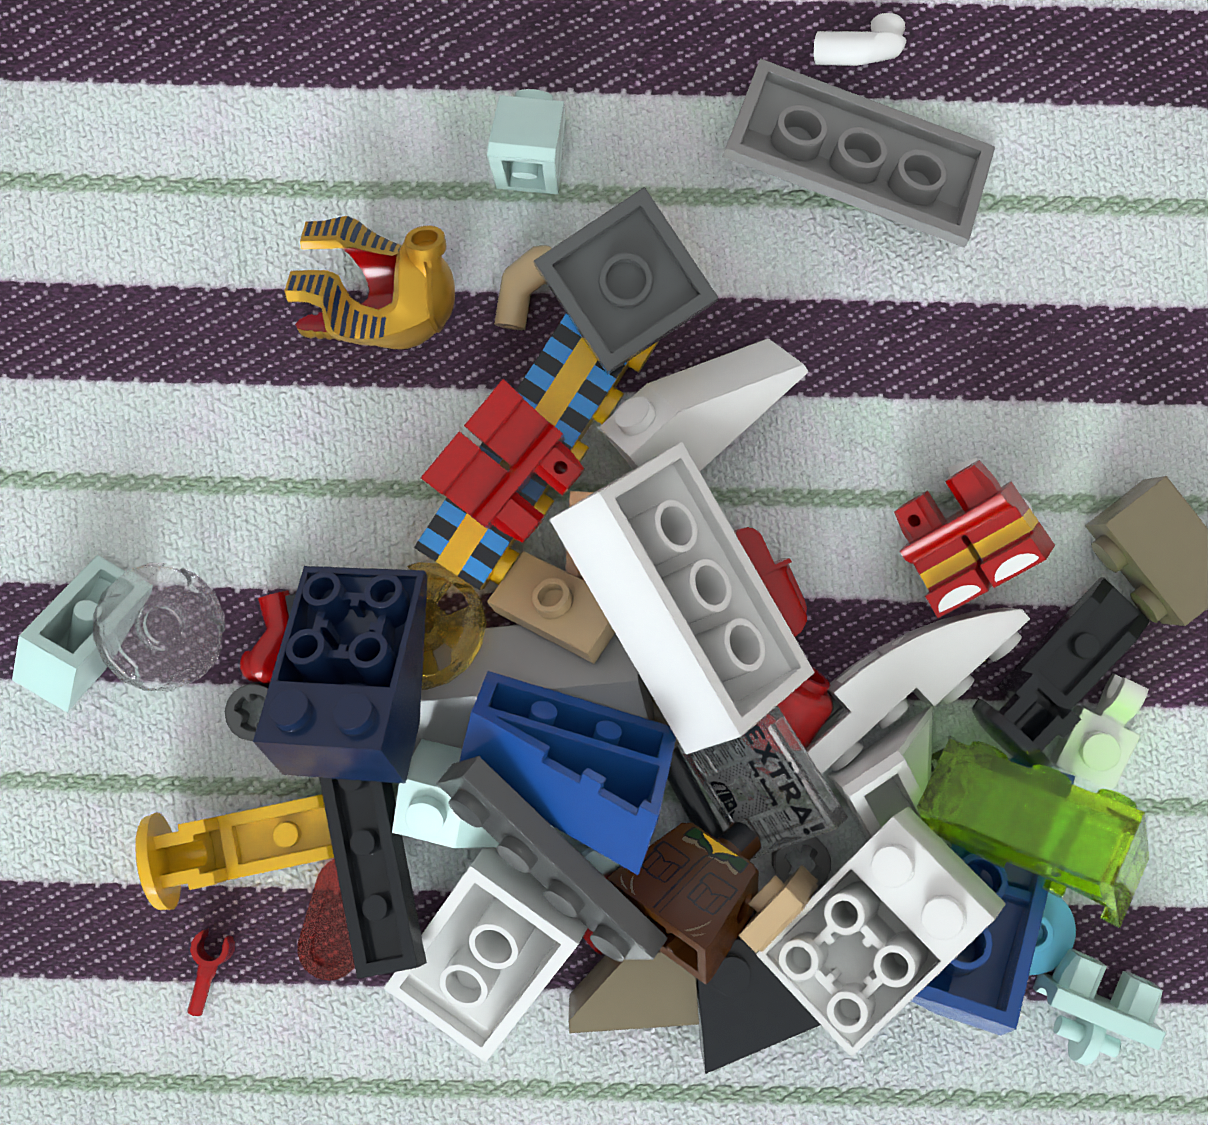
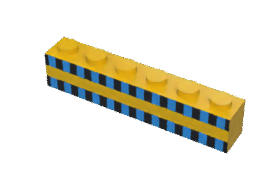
(570, 393)

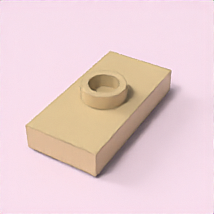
(553, 606)
(777, 907)

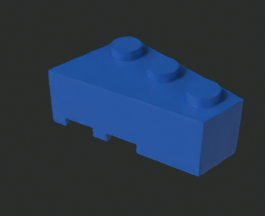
(575, 763)

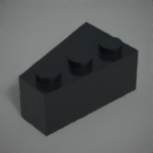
(746, 1009)

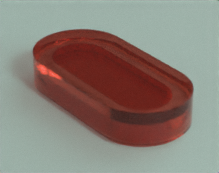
(324, 938)

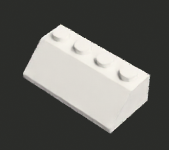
(684, 599)

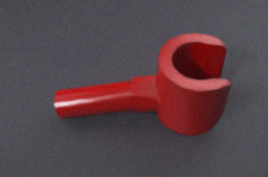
(206, 969)

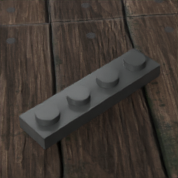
(536, 847)

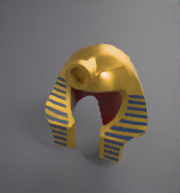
(406, 284)

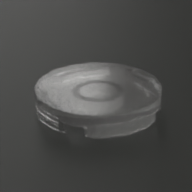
(158, 627)

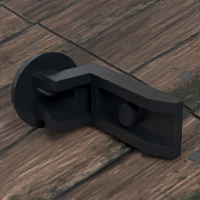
(1061, 673)

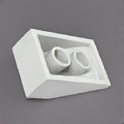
(487, 954)

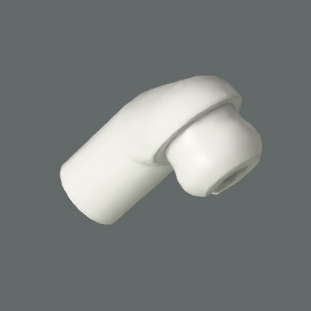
(861, 48)

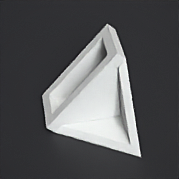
(889, 773)

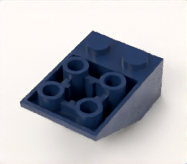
(348, 676)

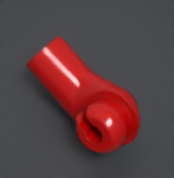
(260, 661)

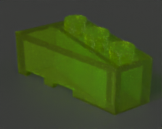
(1039, 824)

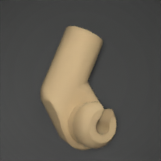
(516, 287)

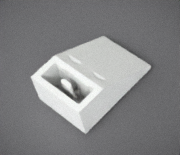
(881, 930)

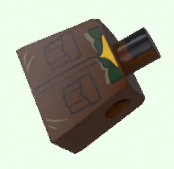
(696, 892)

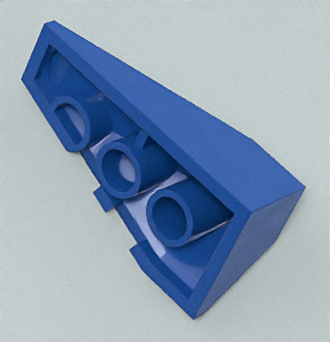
(990, 976)

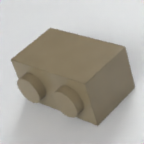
(1159, 550)

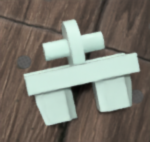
(1128, 1012)

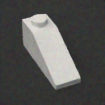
(703, 404)

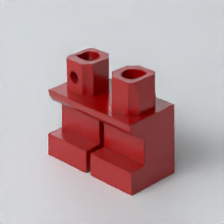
(523, 441)

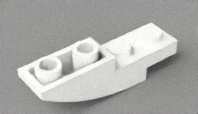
(927, 660)

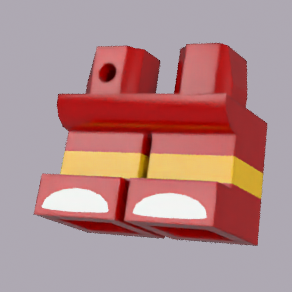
(975, 547)

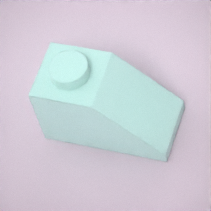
(527, 142)
(58, 648)

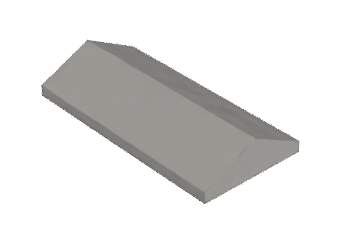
(860, 152)
(534, 660)

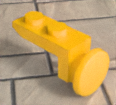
(228, 847)

